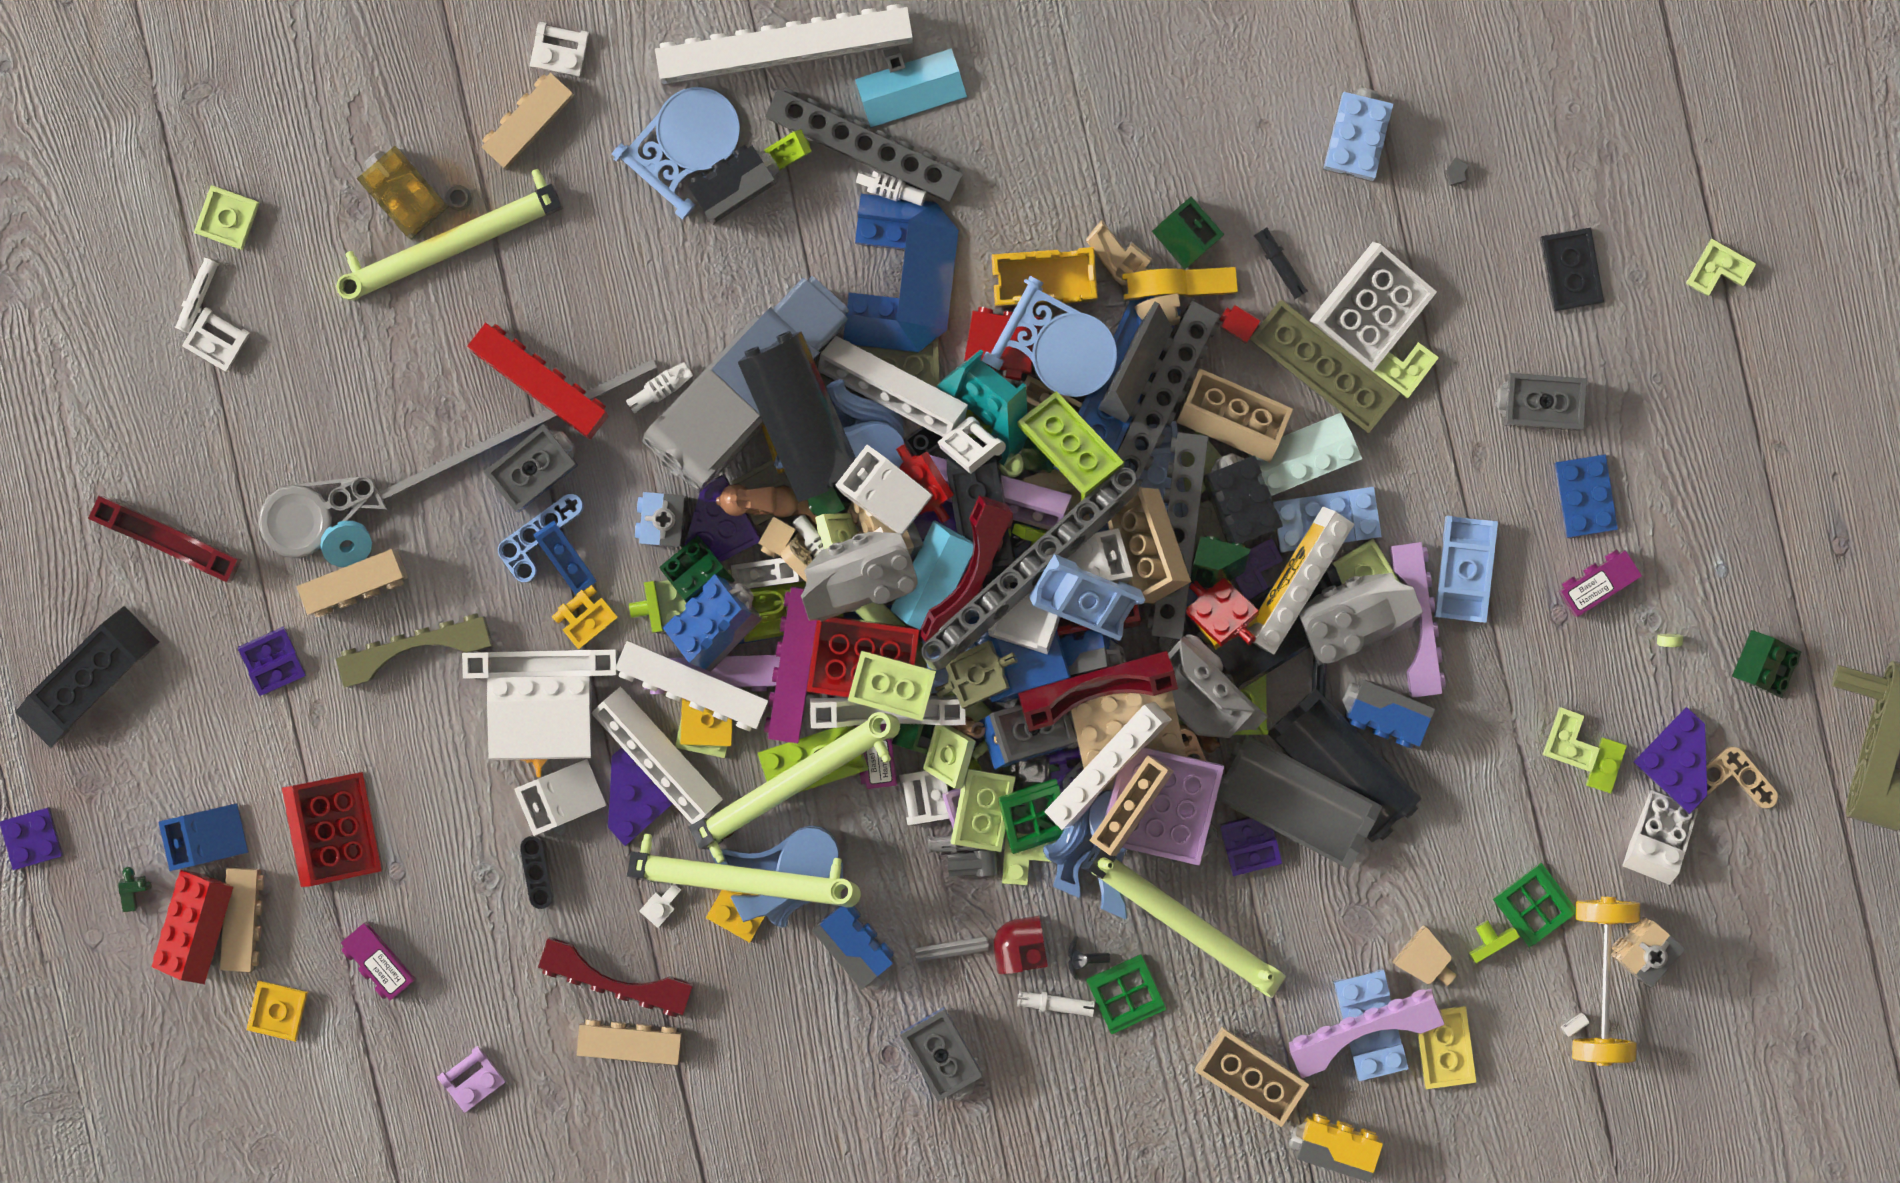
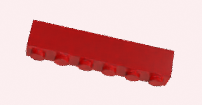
(538, 381)

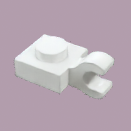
(659, 906)

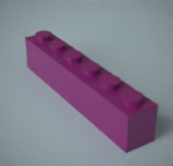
(793, 671)

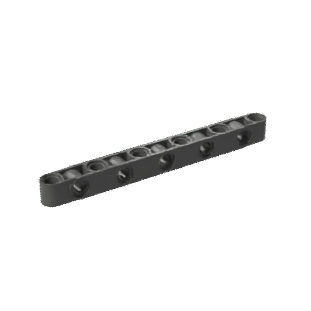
(996, 600)

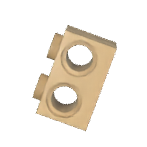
(776, 537)

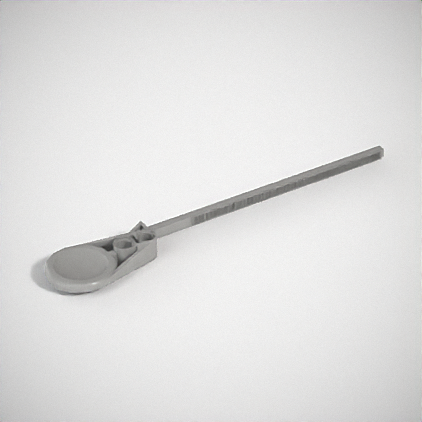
(298, 516)

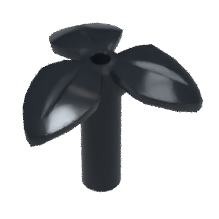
(1079, 960)

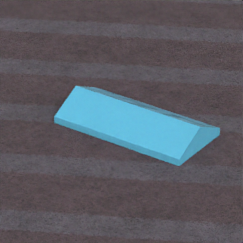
(911, 90)
(938, 572)

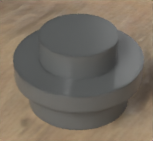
(458, 198)

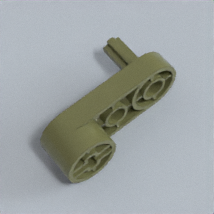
(1876, 780)

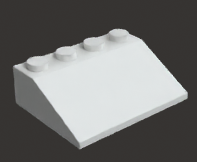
(1373, 305)
(539, 717)

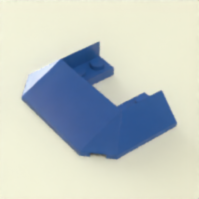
(926, 278)

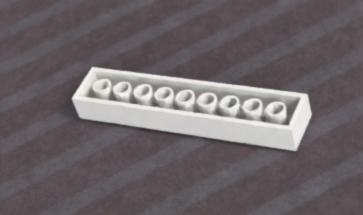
(784, 45)

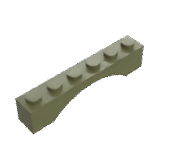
(363, 665)

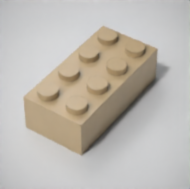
(1234, 415)
(1150, 545)
(356, 580)
(1251, 1076)

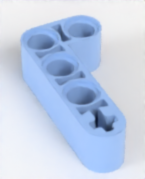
(536, 523)

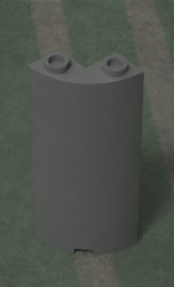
(1297, 802)

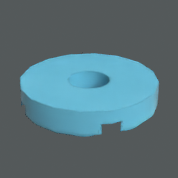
(349, 555)

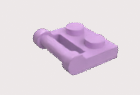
(477, 1085)

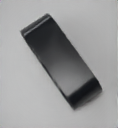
(532, 883)

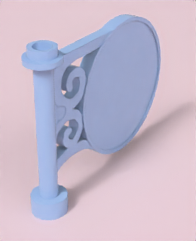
(693, 133)
(1071, 350)

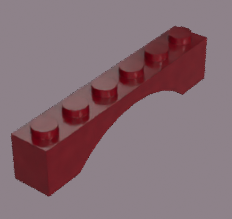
(988, 524)
(165, 538)
(1050, 702)
(565, 960)

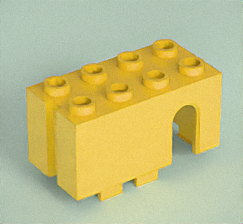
(1064, 275)

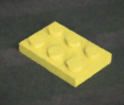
(1447, 1051)

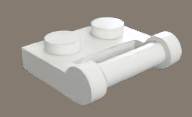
(555, 57)
(210, 346)
(966, 450)
(932, 794)

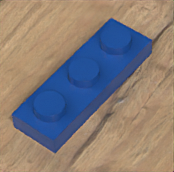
(564, 557)

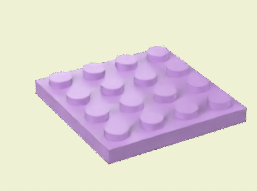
(1181, 812)

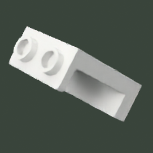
(1027, 626)

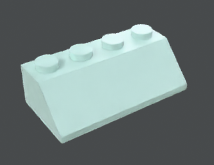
(1310, 454)

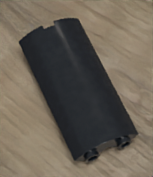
(798, 414)
(1248, 663)
(1330, 745)

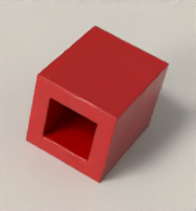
(1238, 323)

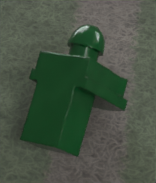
(128, 887)

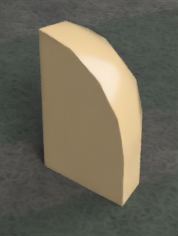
(1168, 305)

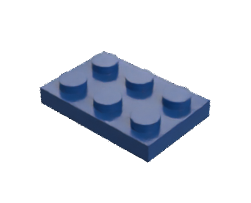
(1586, 496)

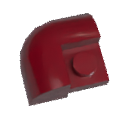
(1020, 946)

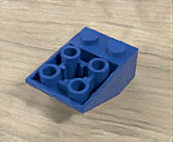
(203, 837)

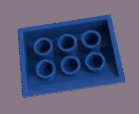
(1032, 667)

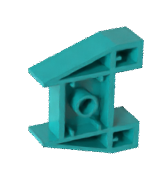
(991, 399)

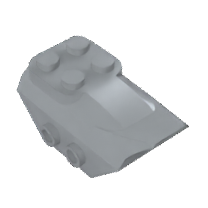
(857, 573)
(1358, 615)
(1206, 695)

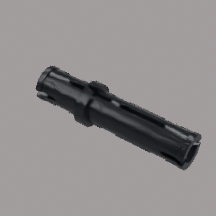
(1280, 262)

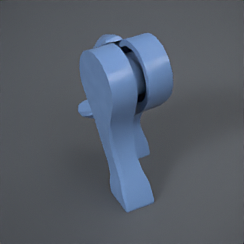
(865, 423)
(1074, 848)
(804, 852)

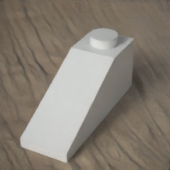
(764, 573)

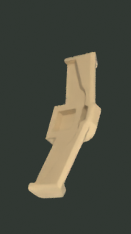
(1114, 256)

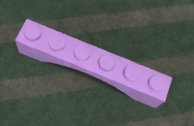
(1423, 673)
(1414, 1013)

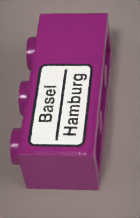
(1599, 582)
(879, 773)
(377, 961)

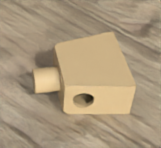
(1425, 958)

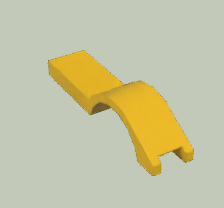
(1184, 282)

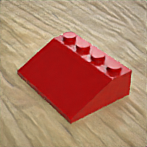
(839, 647)
(331, 829)

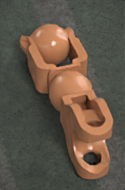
(777, 501)

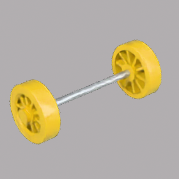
(1605, 1049)

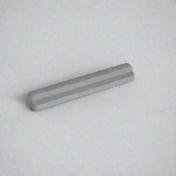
(951, 949)

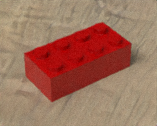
(192, 927)

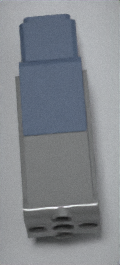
(717, 411)

